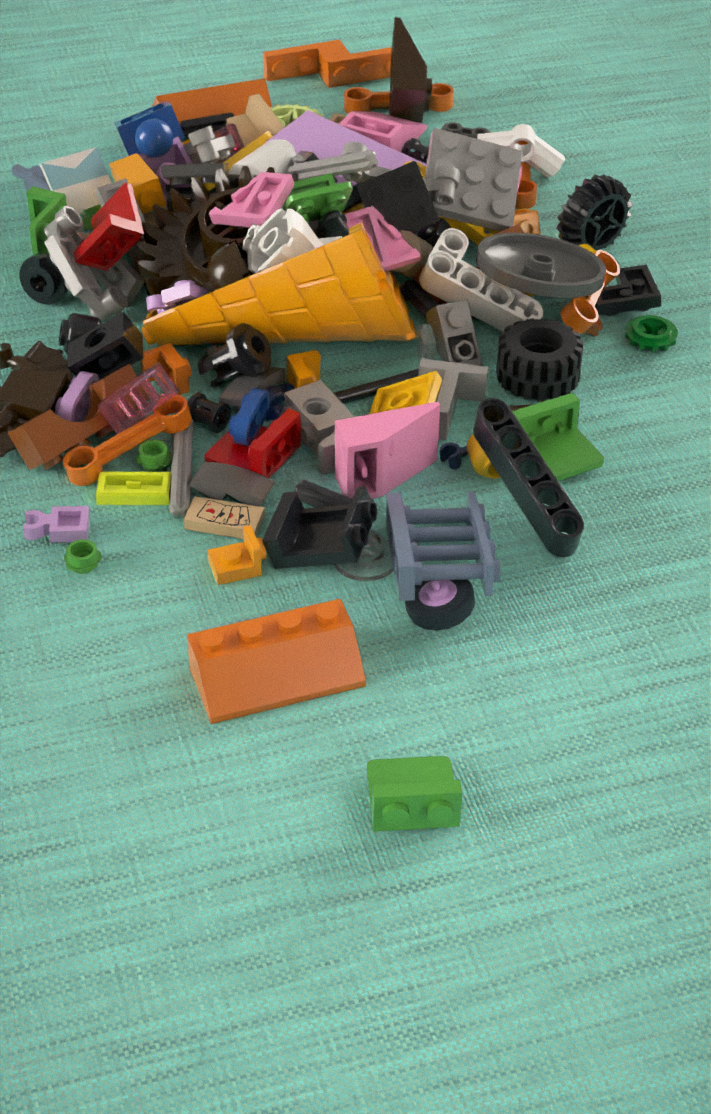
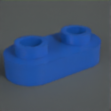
(250, 417)

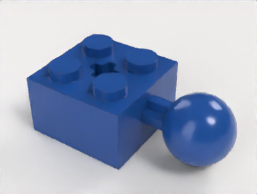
(150, 131)

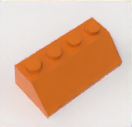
(215, 99)
(275, 660)

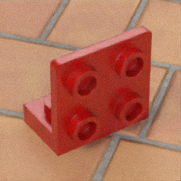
(114, 231)
(266, 452)

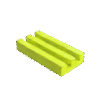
(133, 488)

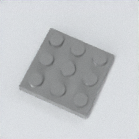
(486, 179)

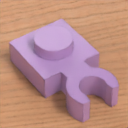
(181, 292)
(62, 525)

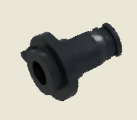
(42, 279)
(245, 351)

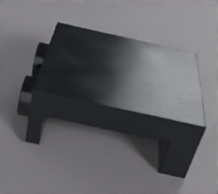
(319, 534)

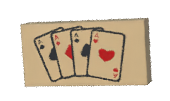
(222, 517)

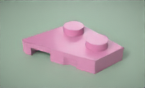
(255, 201)

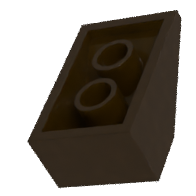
(408, 77)

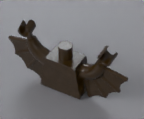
(31, 387)

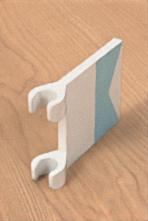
(77, 178)

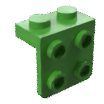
(317, 196)
(42, 209)
(556, 436)
(413, 793)

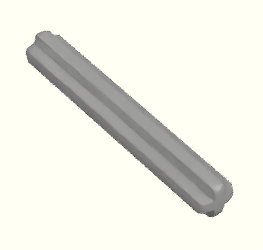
(336, 165)
(181, 472)

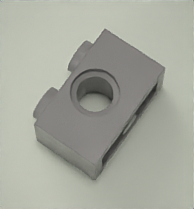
(317, 410)

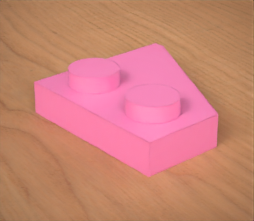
(385, 238)

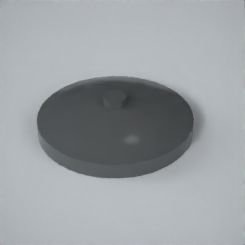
(540, 265)

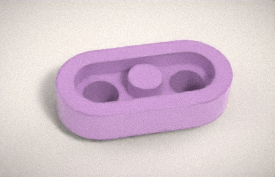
(76, 400)

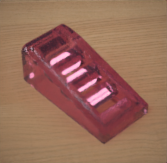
(115, 416)

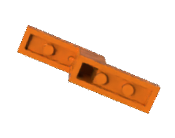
(330, 61)

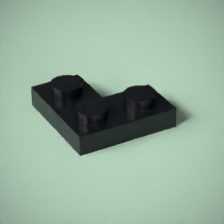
(634, 292)

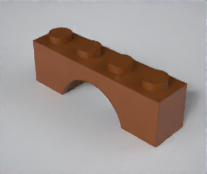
(48, 435)

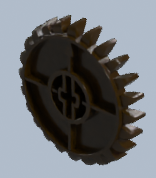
(188, 238)

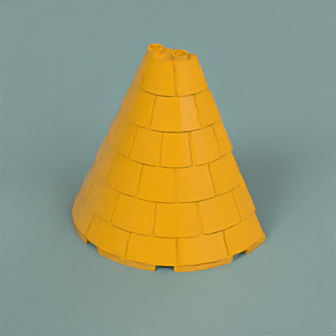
(314, 297)

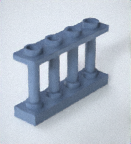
(407, 554)

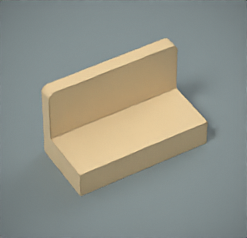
(256, 120)

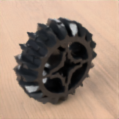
(595, 212)

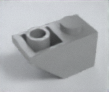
(454, 333)

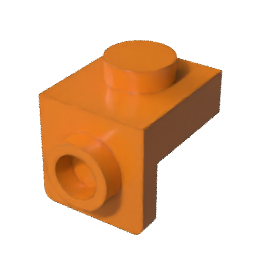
(174, 365)

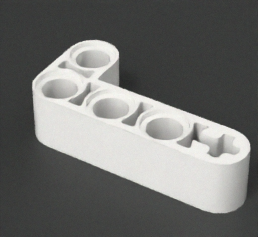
(456, 281)

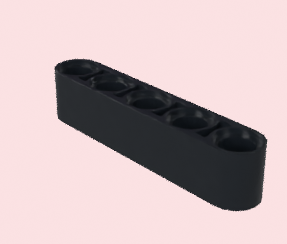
(514, 459)

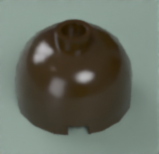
(227, 266)

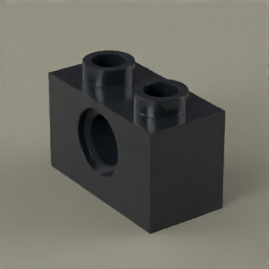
(106, 347)

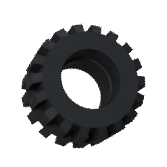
(539, 359)

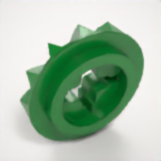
(651, 332)

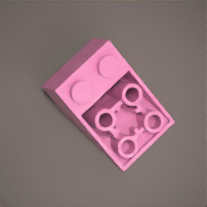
(383, 128)
(385, 448)

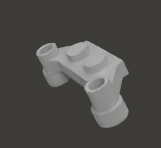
(207, 148)
(440, 189)
(78, 277)

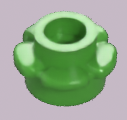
(153, 455)
(82, 556)

